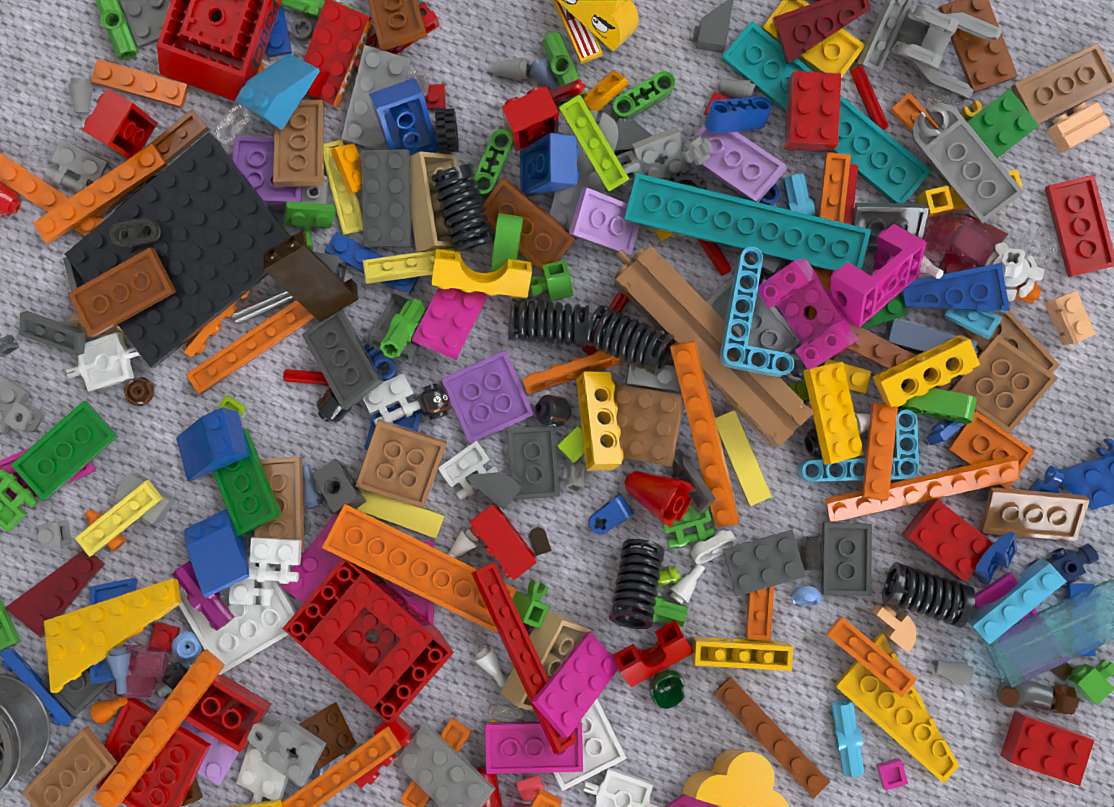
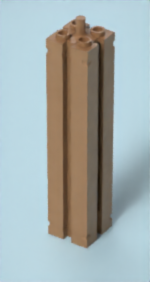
(680, 311)

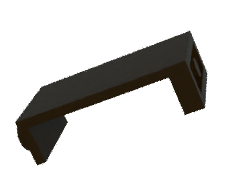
(308, 277)

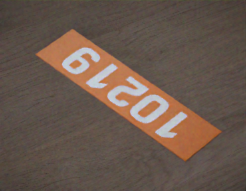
(352, 67)

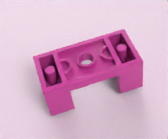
(895, 267)
(795, 290)

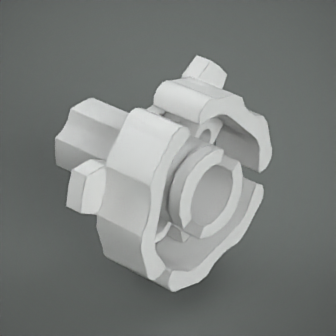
(1016, 269)

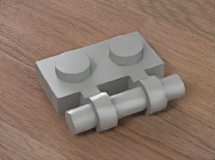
(77, 160)

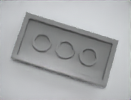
(376, 71)
(443, 771)

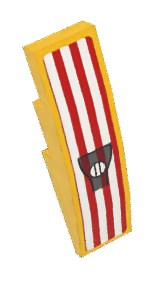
(580, 37)

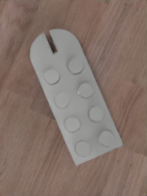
(965, 161)
(566, 200)
(767, 329)

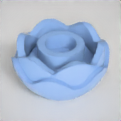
(806, 595)
(183, 639)

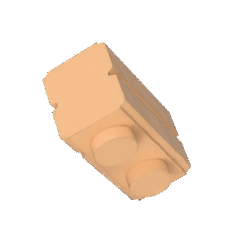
(1079, 126)
(1070, 318)

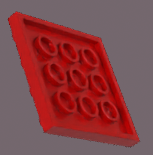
(172, 770)

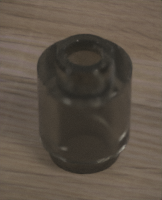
(811, 552)

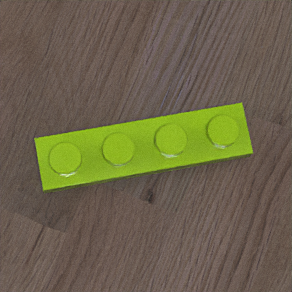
(593, 143)

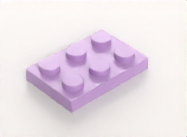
(602, 222)

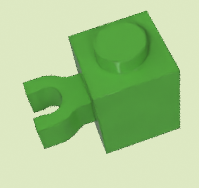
(555, 281)
(529, 606)
(1092, 681)

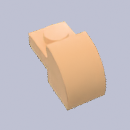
(900, 629)

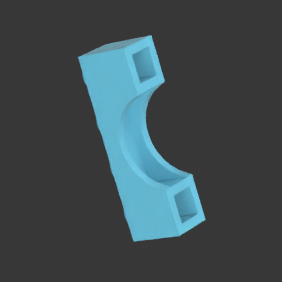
(1034, 587)

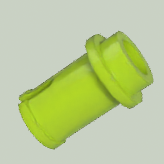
(668, 576)

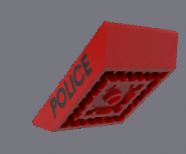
(217, 54)
(335, 629)

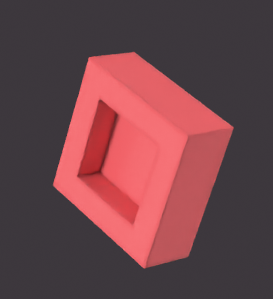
(529, 787)

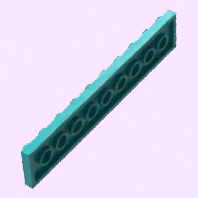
(878, 156)
(745, 224)

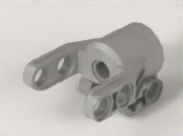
(925, 38)

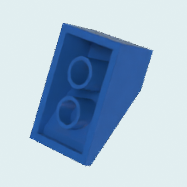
(404, 118)
(549, 164)
(212, 443)
(216, 553)

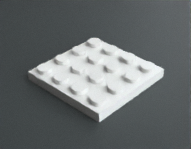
(246, 634)

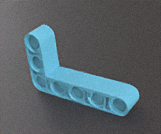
(744, 321)
(845, 468)

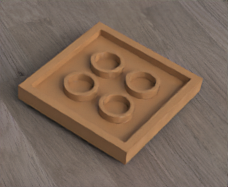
(1005, 383)
(648, 424)
(401, 463)

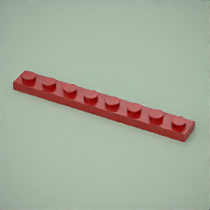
(517, 645)

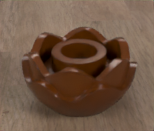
(131, 391)

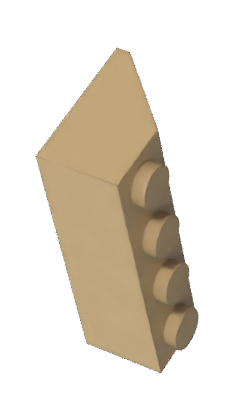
(426, 214)
(553, 644)

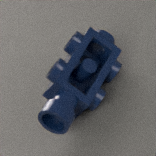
(1062, 558)

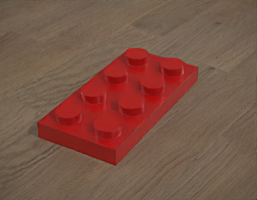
(333, 48)
(1080, 225)

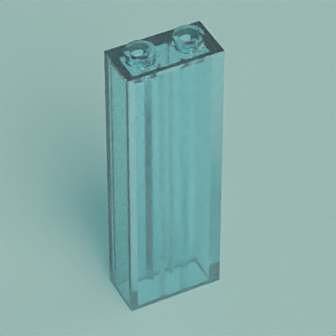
(1055, 635)

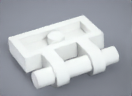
(388, 394)
(463, 465)
(275, 551)
(246, 590)

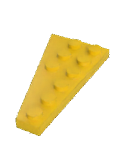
(89, 633)
(900, 717)

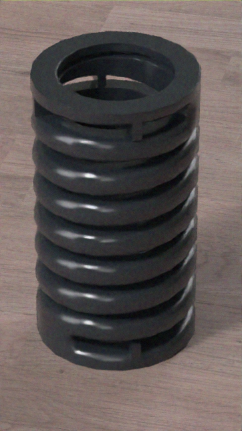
(461, 227)
(548, 322)
(620, 334)
(636, 584)
(929, 595)

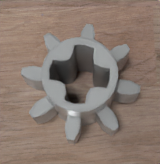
(697, 150)
(576, 477)

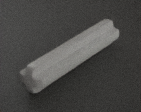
(262, 306)

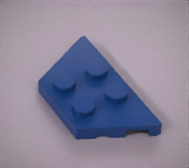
(1092, 479)

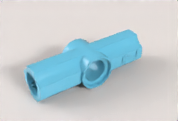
(797, 195)
(848, 738)

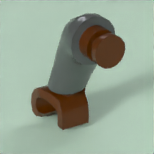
(1037, 695)

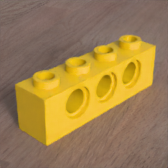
(962, 363)
(593, 431)
(742, 653)

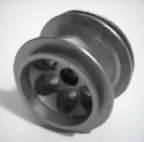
(23, 729)

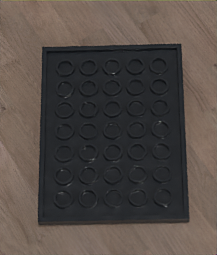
(208, 245)

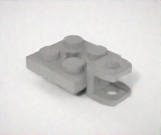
(647, 151)
(14, 409)
(278, 742)

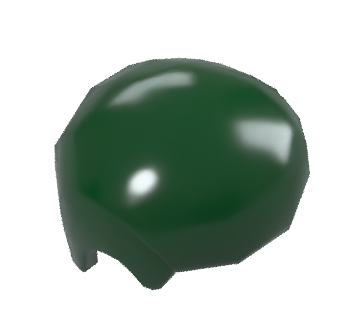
(672, 697)

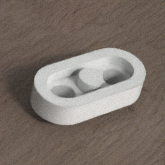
(712, 548)

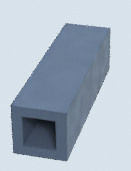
(916, 337)

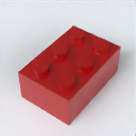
(812, 111)
(530, 117)
(119, 124)
(947, 539)
(503, 542)
(228, 712)
(1047, 748)

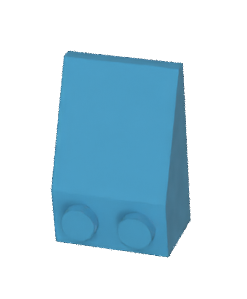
(278, 90)

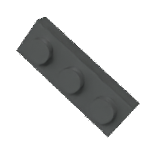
(52, 333)

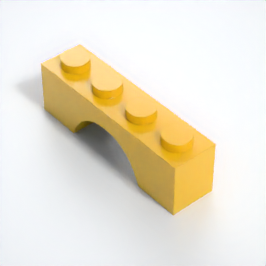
(946, 200)
(510, 279)

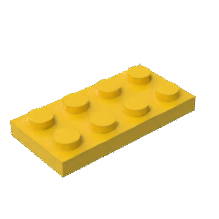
(829, 56)
(833, 413)

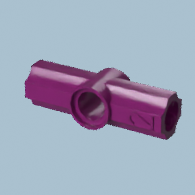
(212, 606)

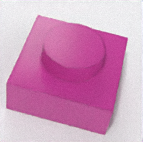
(892, 774)

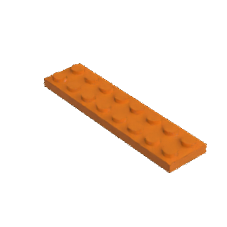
(409, 564)

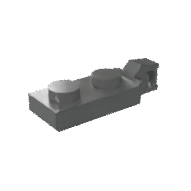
(684, 470)

